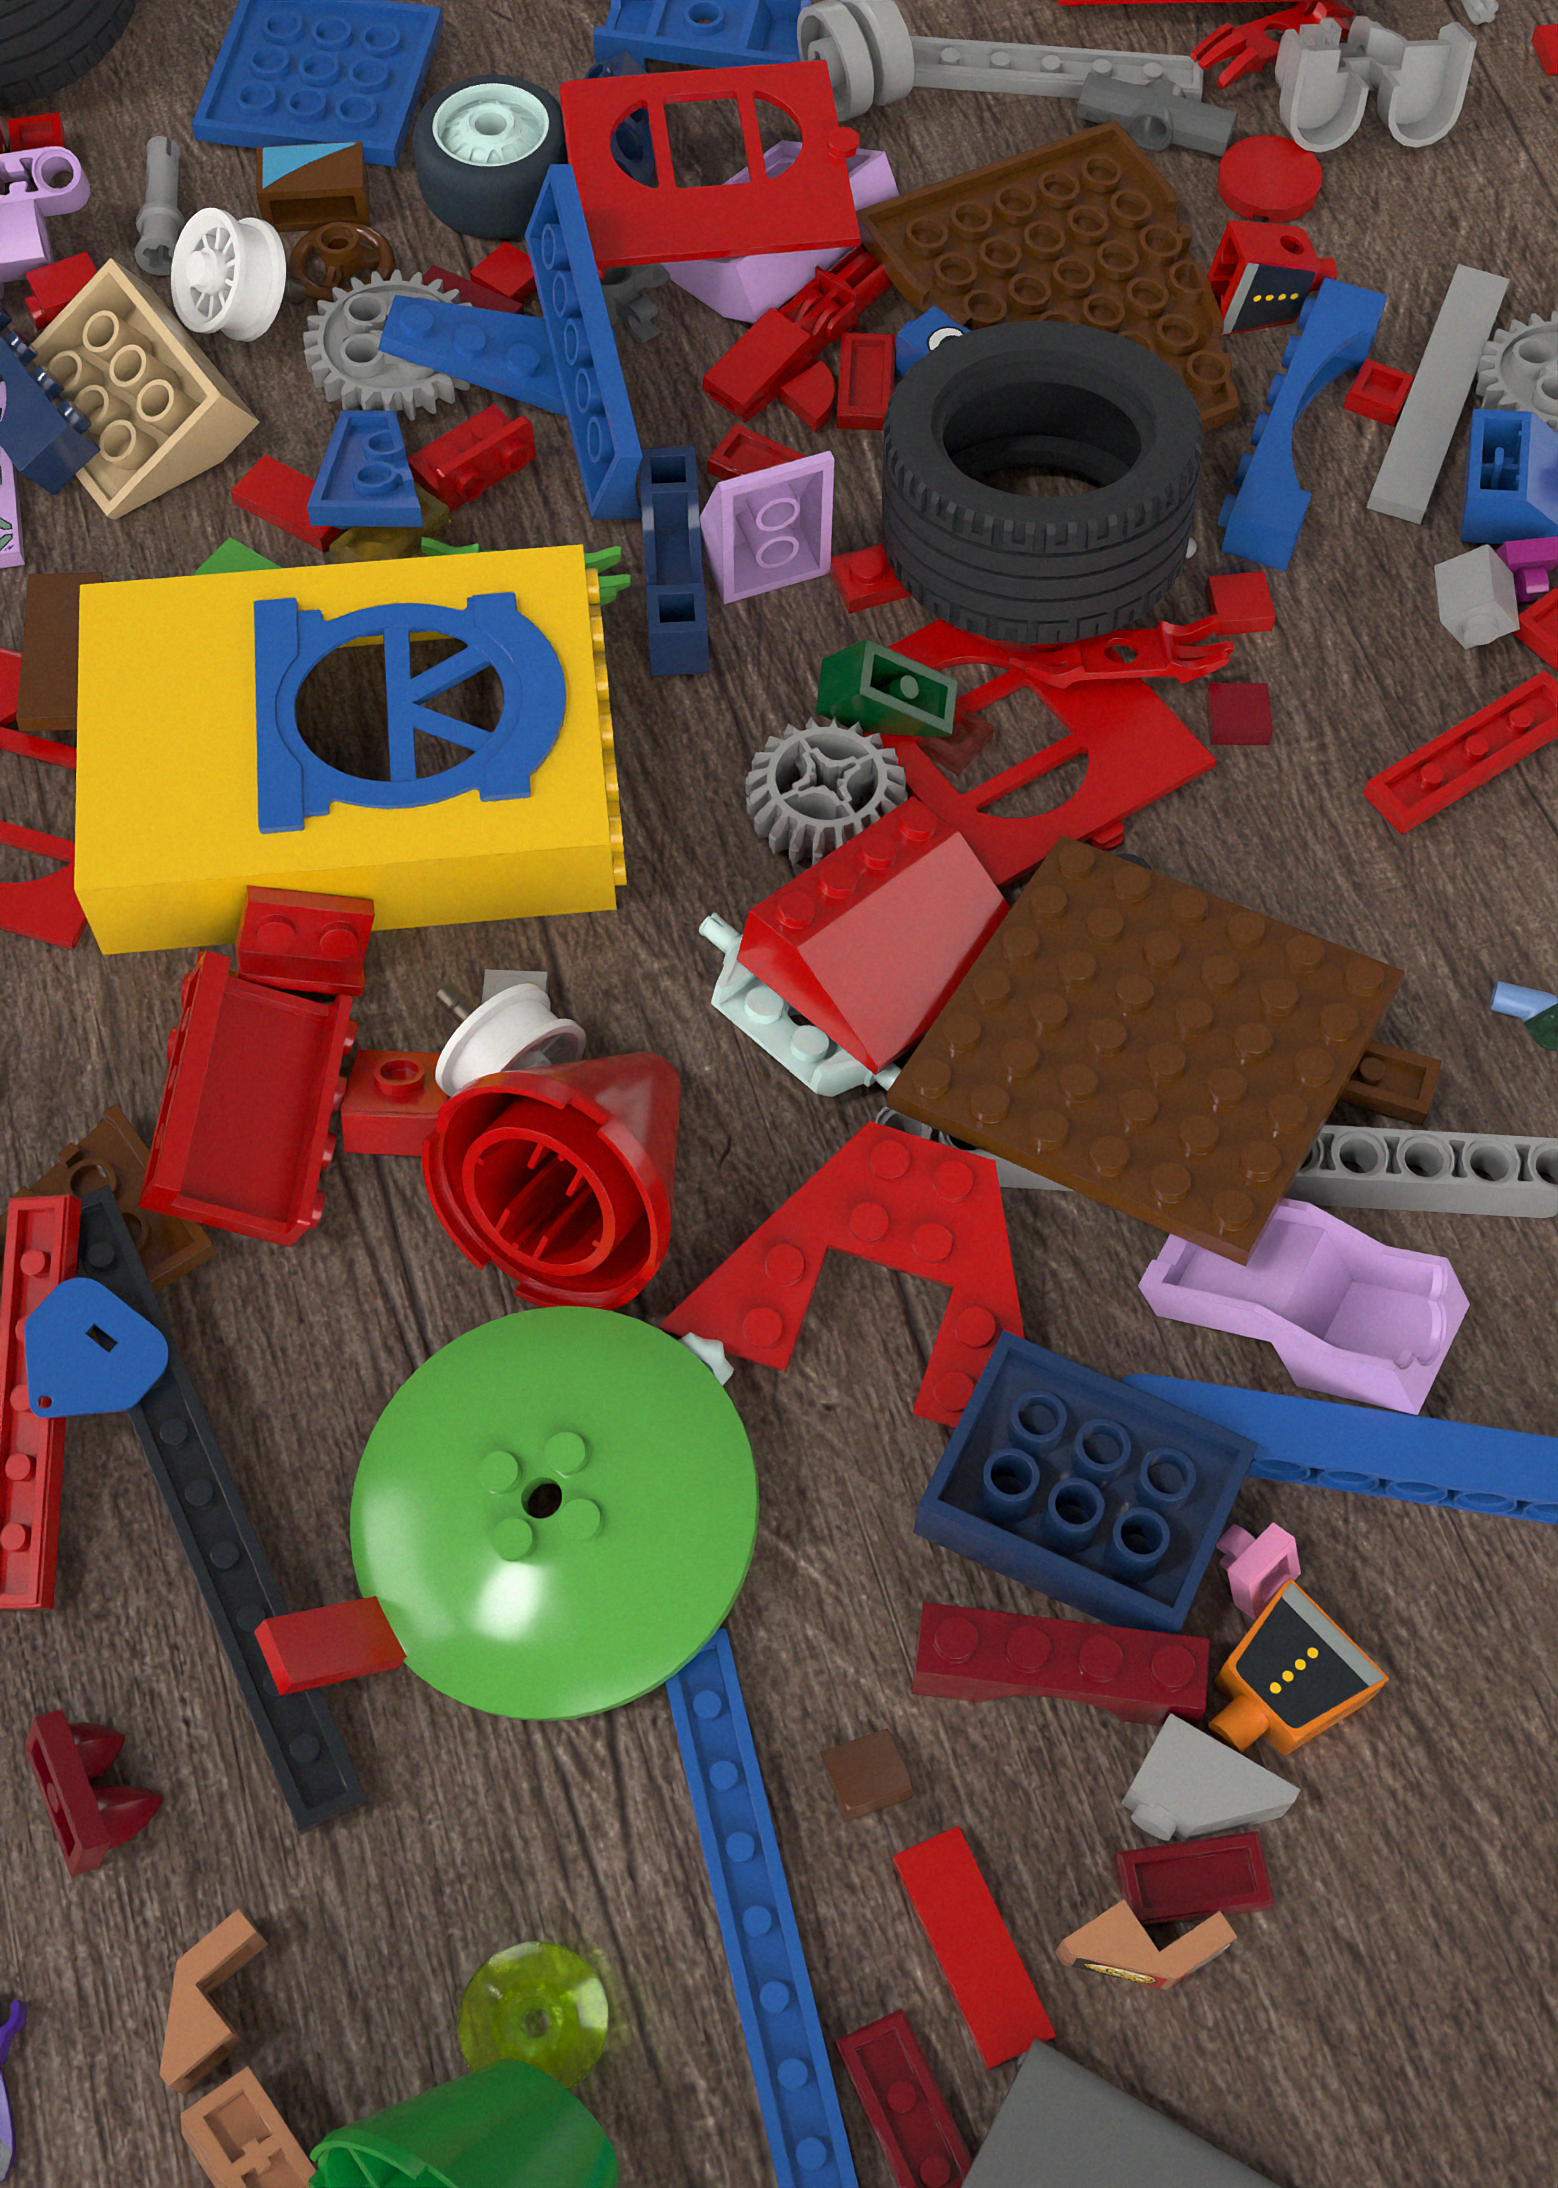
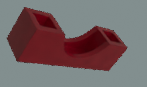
(1005, 1654)

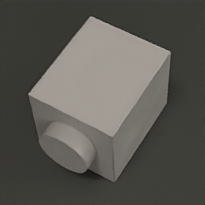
(1476, 597)

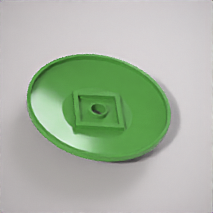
(610, 1586)

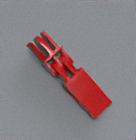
(790, 338)

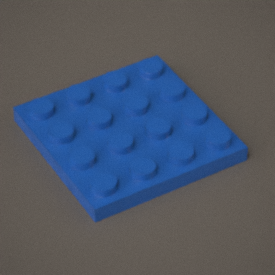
(320, 74)

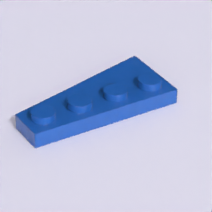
(478, 346)

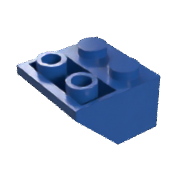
(1509, 478)

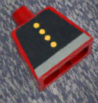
(1265, 275)

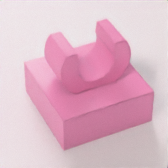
(1258, 1565)

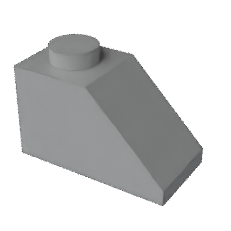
(1202, 1787)

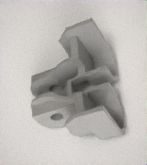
(1329, 82)

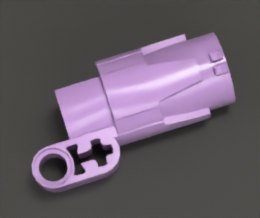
(22, 212)

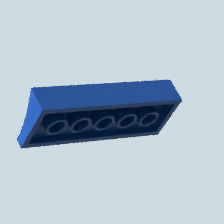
(584, 349)

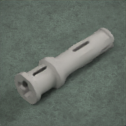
(159, 217)

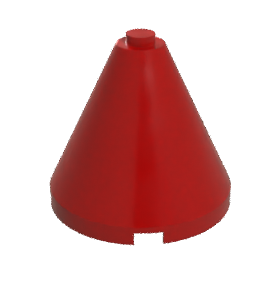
(561, 1175)

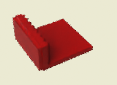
(390, 1102)

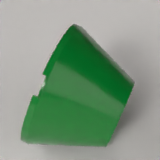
(476, 2131)

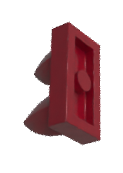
(85, 1817)

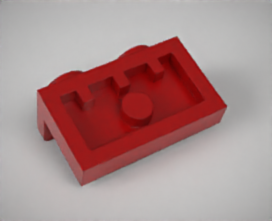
(473, 456)
(303, 941)

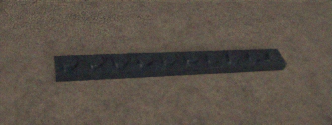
(219, 1538)

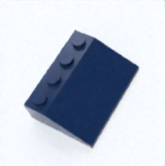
(1084, 1488)

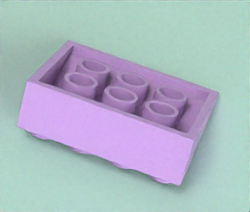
(753, 284)

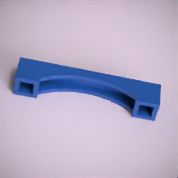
(1270, 506)

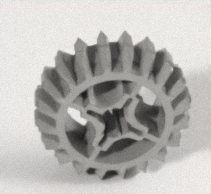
(834, 773)

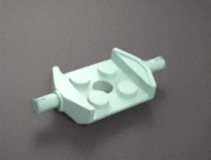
(766, 1019)

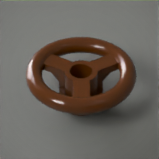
(343, 255)

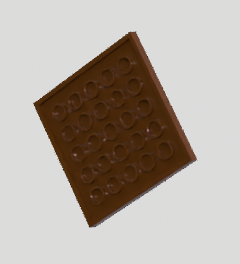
(1149, 1046)

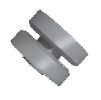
(864, 51)

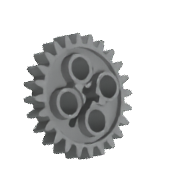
(345, 352)
(1522, 369)

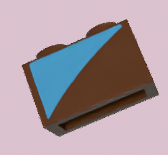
(312, 185)

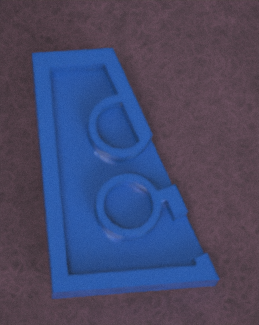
(365, 475)

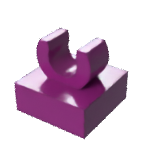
(1530, 564)

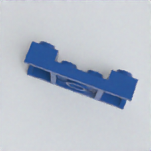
(670, 32)

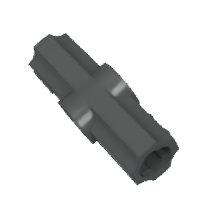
(1157, 114)

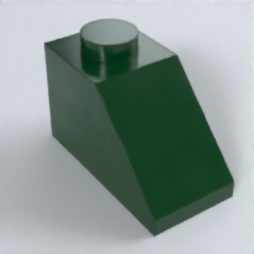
(885, 692)

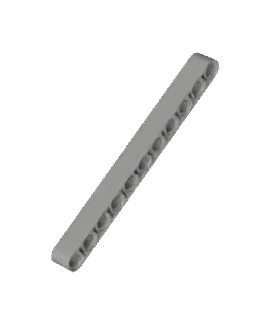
(1387, 1180)

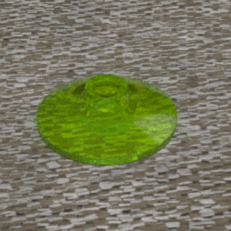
(529, 1980)

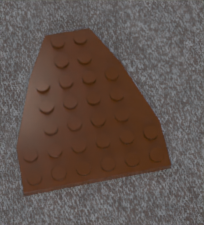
(1066, 238)

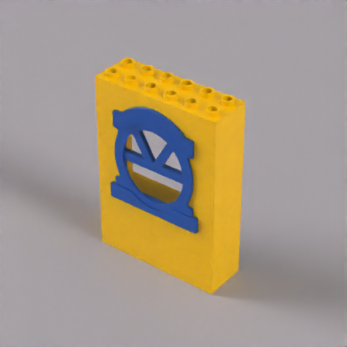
(208, 788)

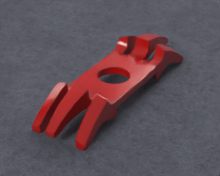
(1252, 43)
(1158, 650)

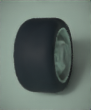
(487, 153)

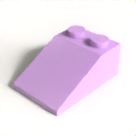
(769, 527)

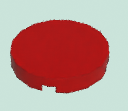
(1269, 178)

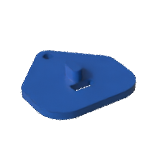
(75, 1368)

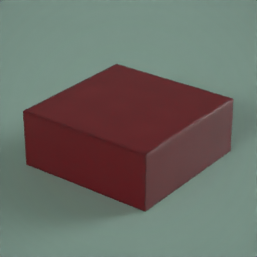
(1239, 714)

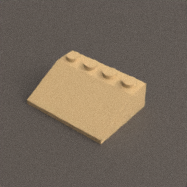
(144, 387)

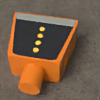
(1292, 1677)

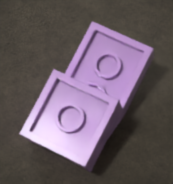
(1329, 1300)

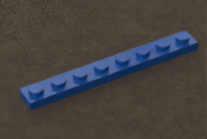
(758, 1925)

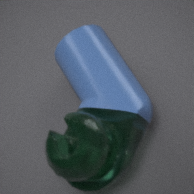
(1534, 1007)

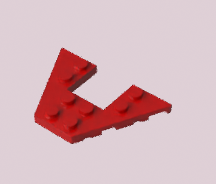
(892, 1205)

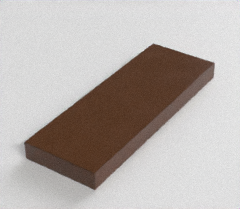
(51, 652)

